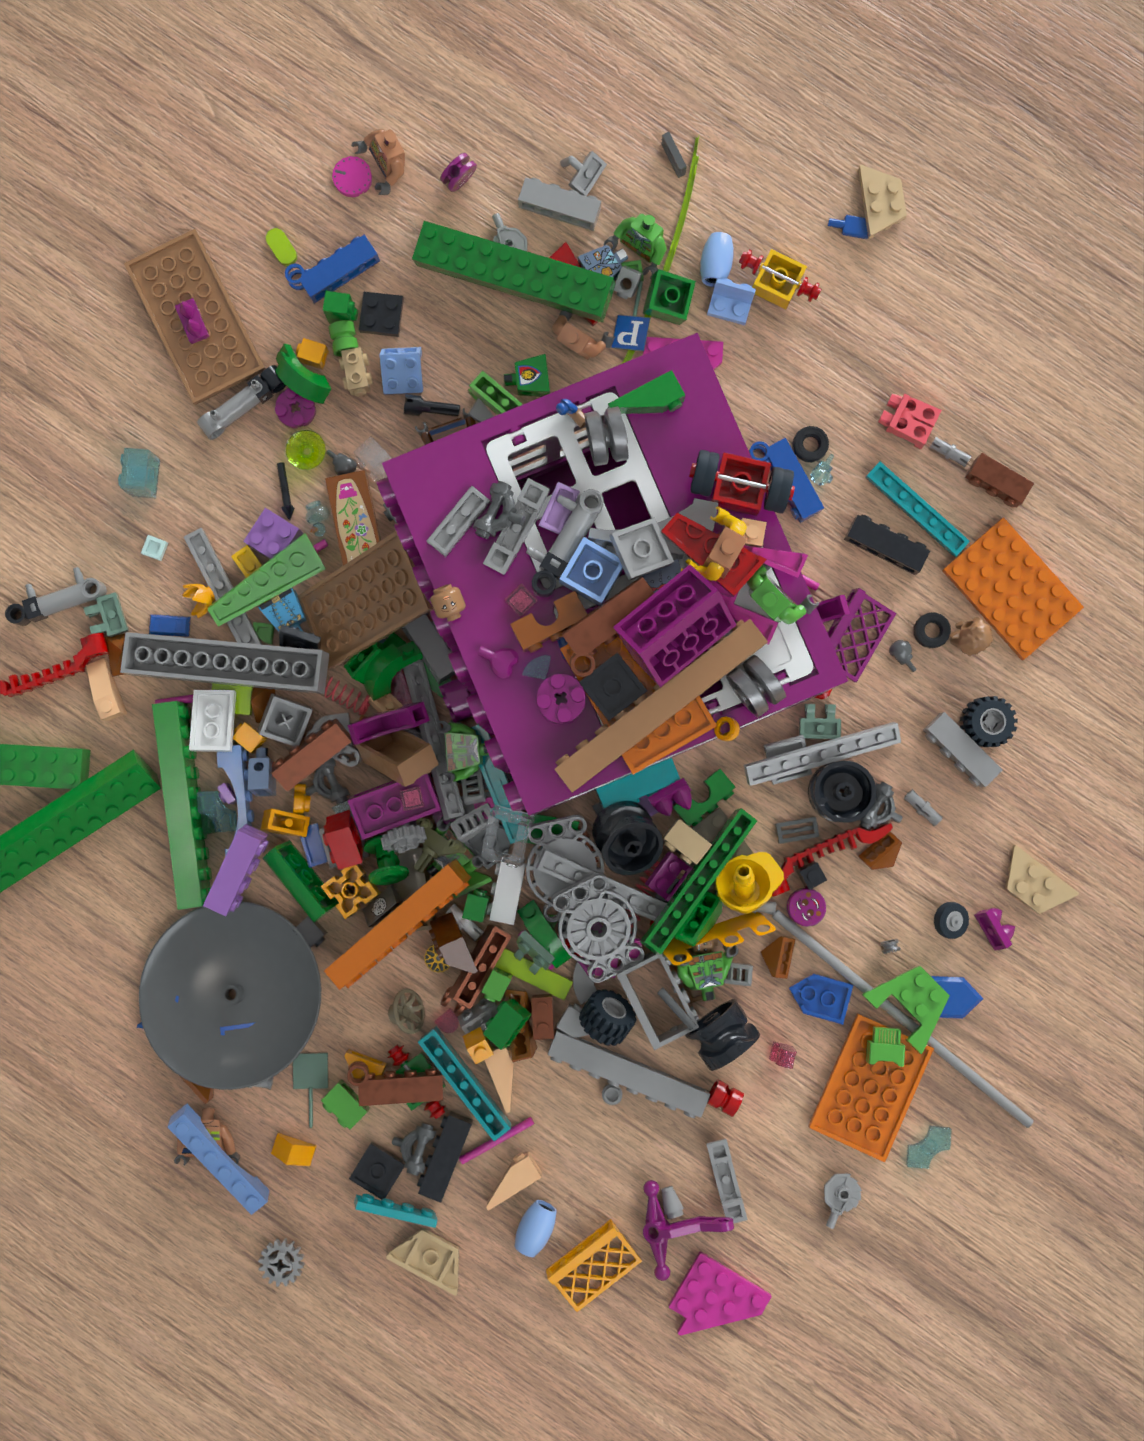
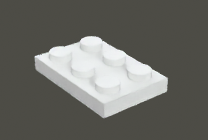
(212, 720)

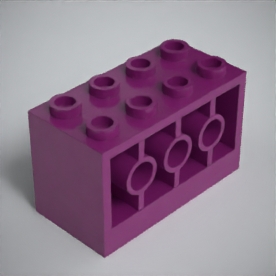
(675, 625)
(382, 807)

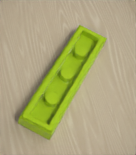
(543, 979)

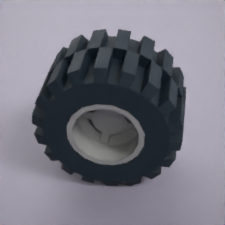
(989, 721)
(607, 1017)

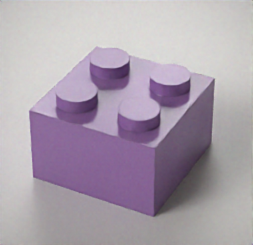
(271, 534)

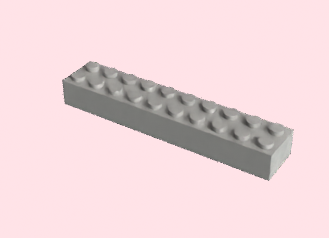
(225, 662)

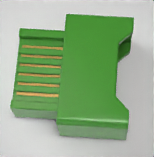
(885, 1046)

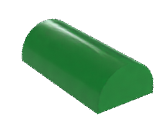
(300, 880)

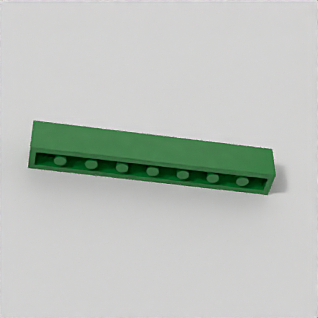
(698, 881)

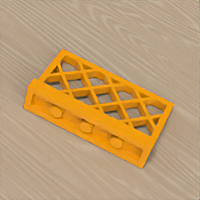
(580, 1254)

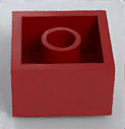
(343, 840)

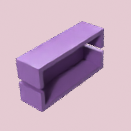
(236, 869)

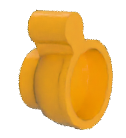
(301, 802)

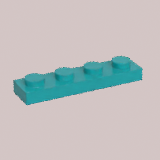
(401, 1212)

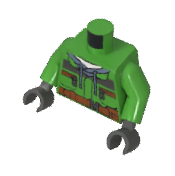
(643, 238)
(775, 600)
(463, 751)
(467, 860)
(706, 970)

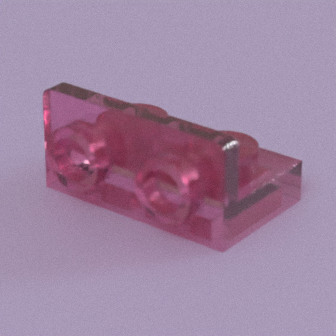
(400, 688)

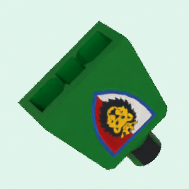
(530, 377)

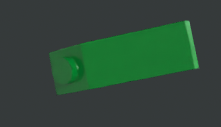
(653, 397)
(700, 920)

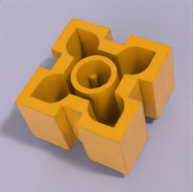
(338, 887)

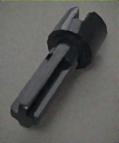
(415, 406)

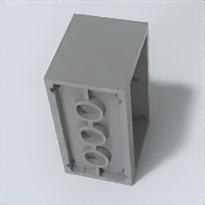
(676, 1031)

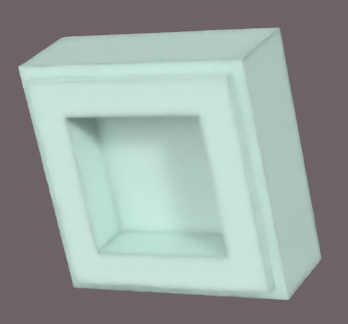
(154, 548)

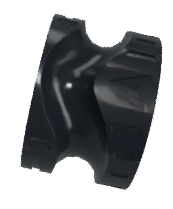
(858, 791)
(627, 838)
(724, 1035)

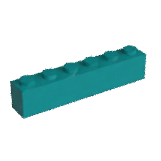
(465, 1083)

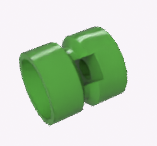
(343, 335)

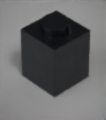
(811, 875)
(312, 932)

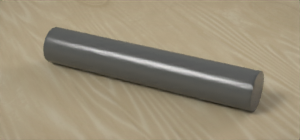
(676, 1008)

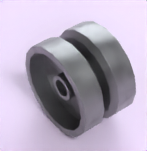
(606, 436)
(756, 686)

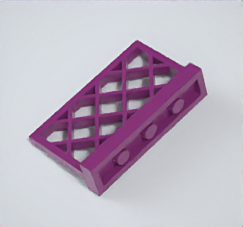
(841, 624)

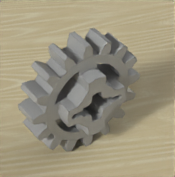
(403, 838)
(272, 1262)

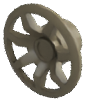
(404, 1011)

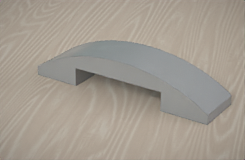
(512, 537)
(726, 1180)

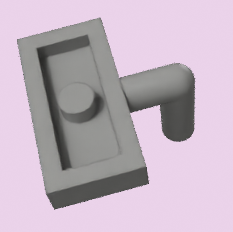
(586, 173)

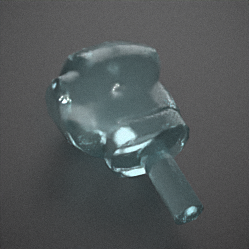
(821, 473)

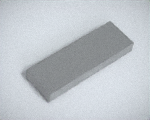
(458, 521)

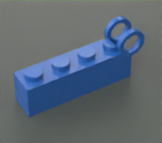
(335, 270)
(805, 499)

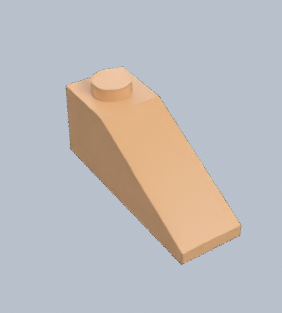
(104, 691)
(502, 1071)
(519, 1175)

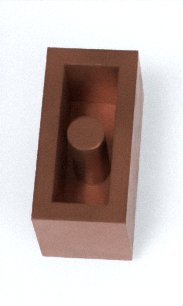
(542, 1016)

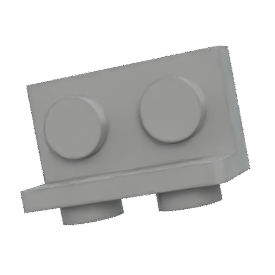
(478, 1015)

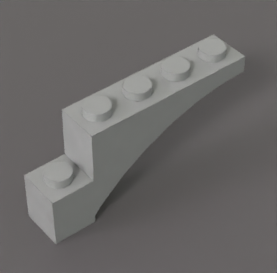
(699, 511)

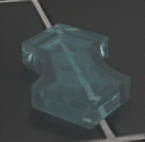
(222, 817)
(921, 1153)

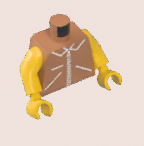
(725, 549)

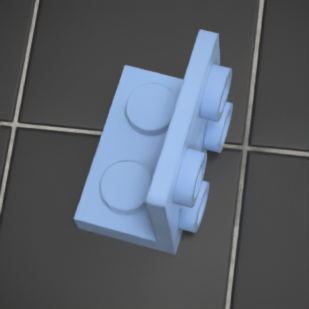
(731, 301)
(401, 370)

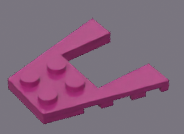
(782, 560)

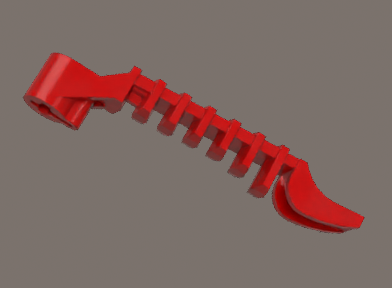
(92, 647)
(862, 835)

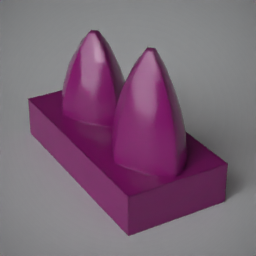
(192, 321)
(676, 791)
(998, 935)

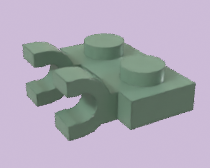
(112, 615)
(820, 727)
(540, 955)

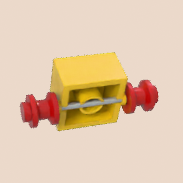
(779, 278)

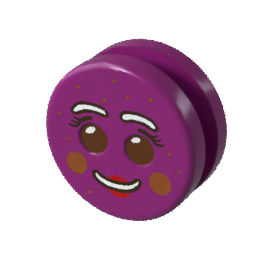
(458, 172)
(806, 907)

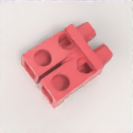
(911, 420)

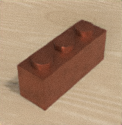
(999, 480)

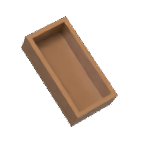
(399, 756)

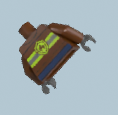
(437, 432)

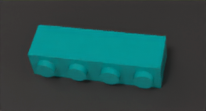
(640, 784)

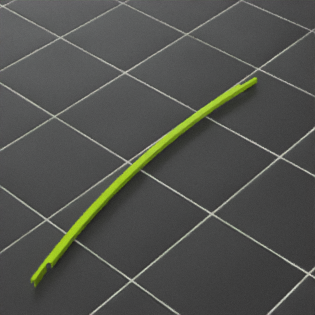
(675, 241)

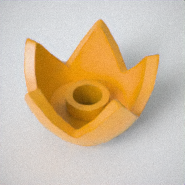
(203, 596)

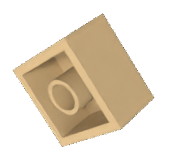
(686, 841)

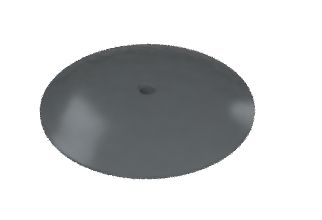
(200, 963)

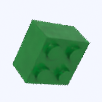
(669, 297)

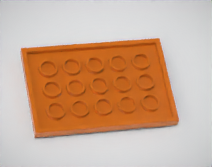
(1013, 589)
(672, 734)
(865, 1100)

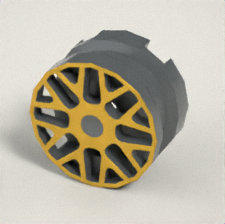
(433, 962)

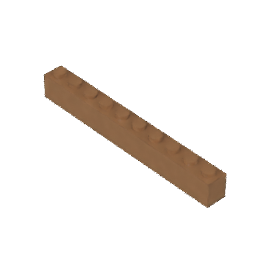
(659, 706)

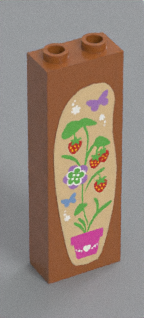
(353, 513)

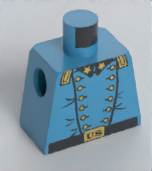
(284, 610)

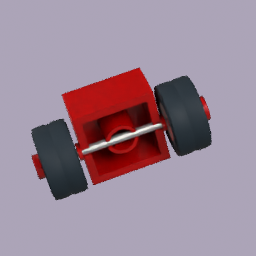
(741, 483)

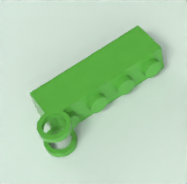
(492, 394)

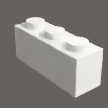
(506, 893)

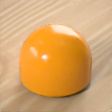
(734, 729)

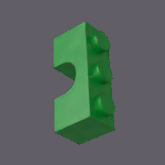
(719, 787)

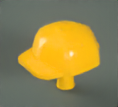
(748, 881)

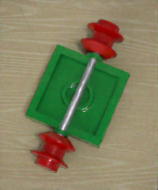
(420, 1064)

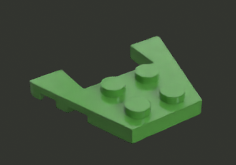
(919, 996)

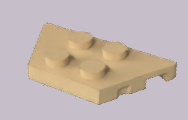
(881, 200)
(1035, 883)
(429, 1259)

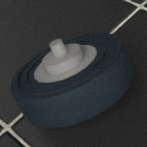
(951, 920)

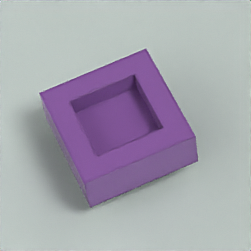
(227, 794)

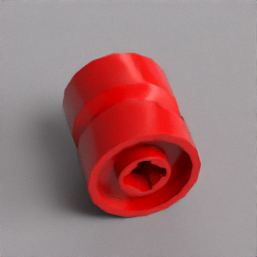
(726, 1098)

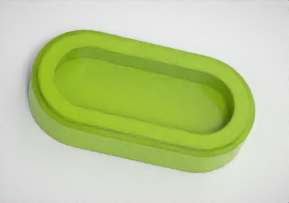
(281, 247)

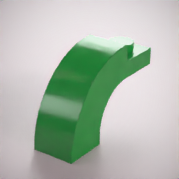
(300, 379)
(386, 665)
(543, 932)

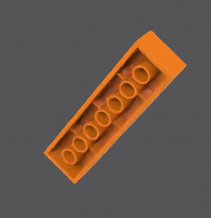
(393, 929)

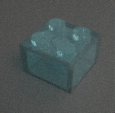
(139, 473)

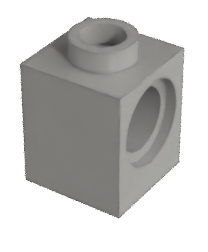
(633, 275)

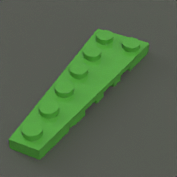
(277, 575)

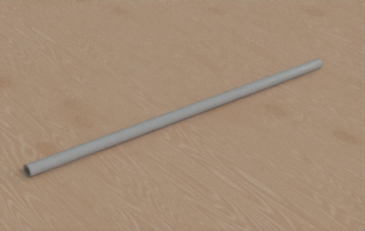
(903, 1019)

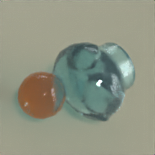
(315, 514)

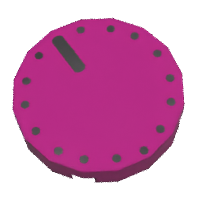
(352, 176)

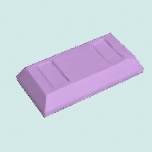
(555, 514)

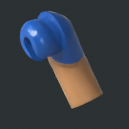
(566, 406)

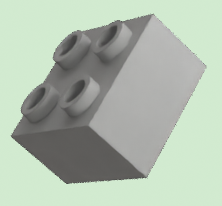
(284, 720)

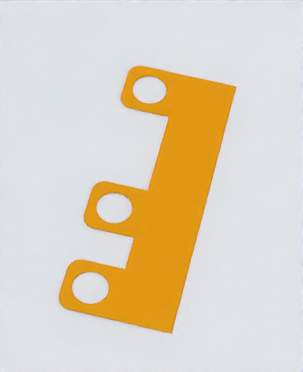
(721, 931)

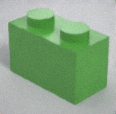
(496, 984)
(344, 1104)

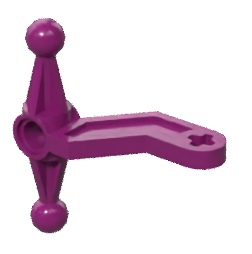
(659, 1240)

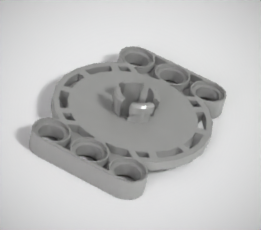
(567, 846)
(595, 947)

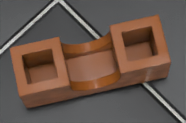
(532, 634)

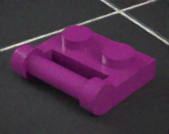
(666, 874)

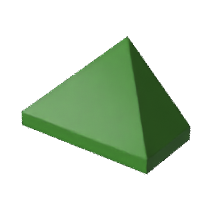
(477, 880)

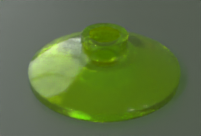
(305, 440)

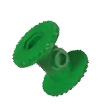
(388, 863)

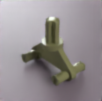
(435, 846)

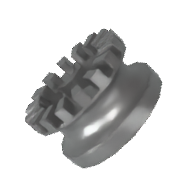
(890, 945)

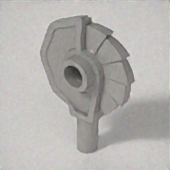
(509, 236)
(841, 1195)

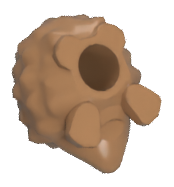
(972, 637)

